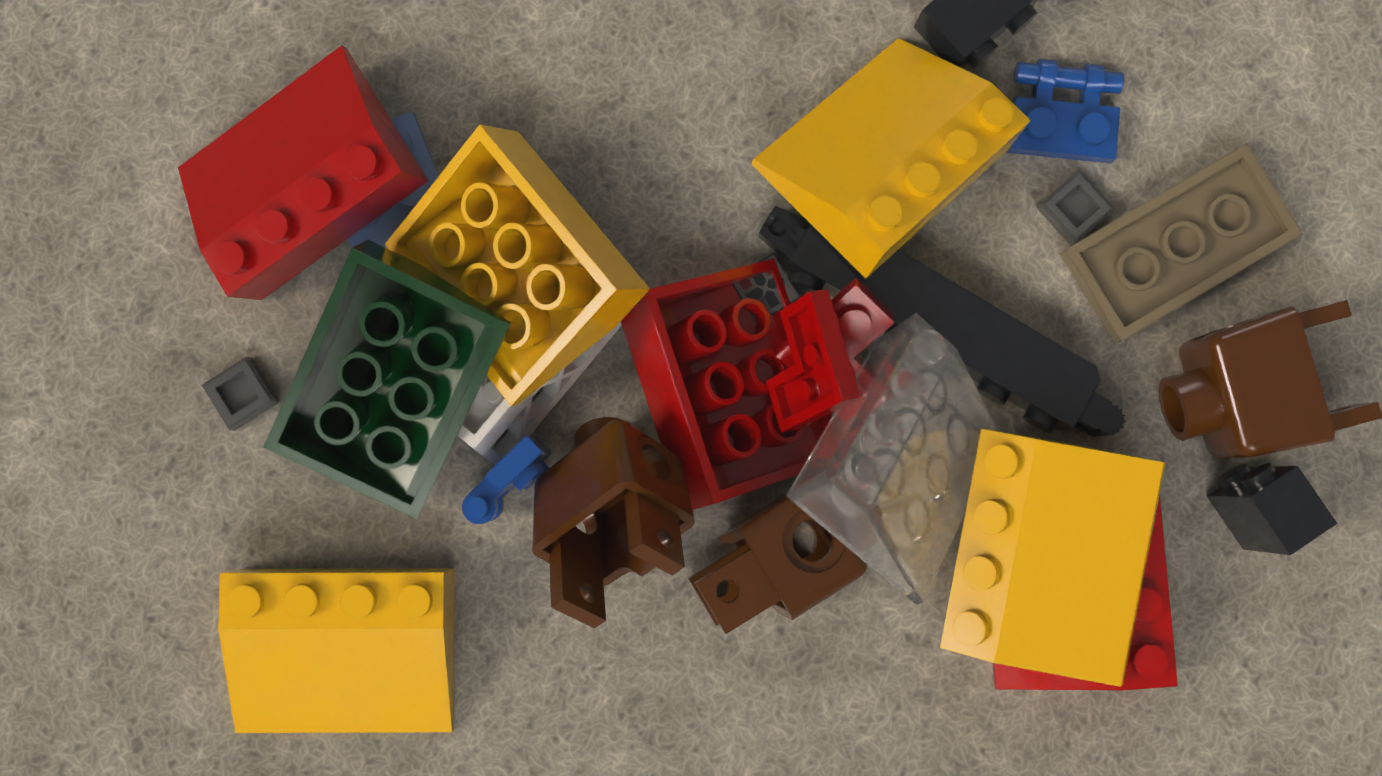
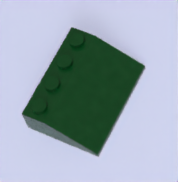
(387, 379)

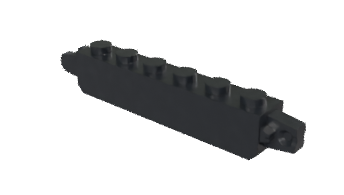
(996, 348)

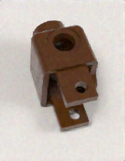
(1257, 387)
(632, 510)
(770, 572)

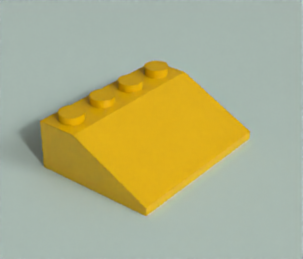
(890, 151)
(523, 249)
(1052, 556)
(339, 649)

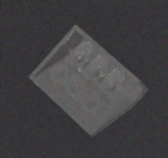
(900, 458)

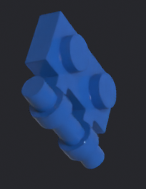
(1067, 128)
(515, 470)

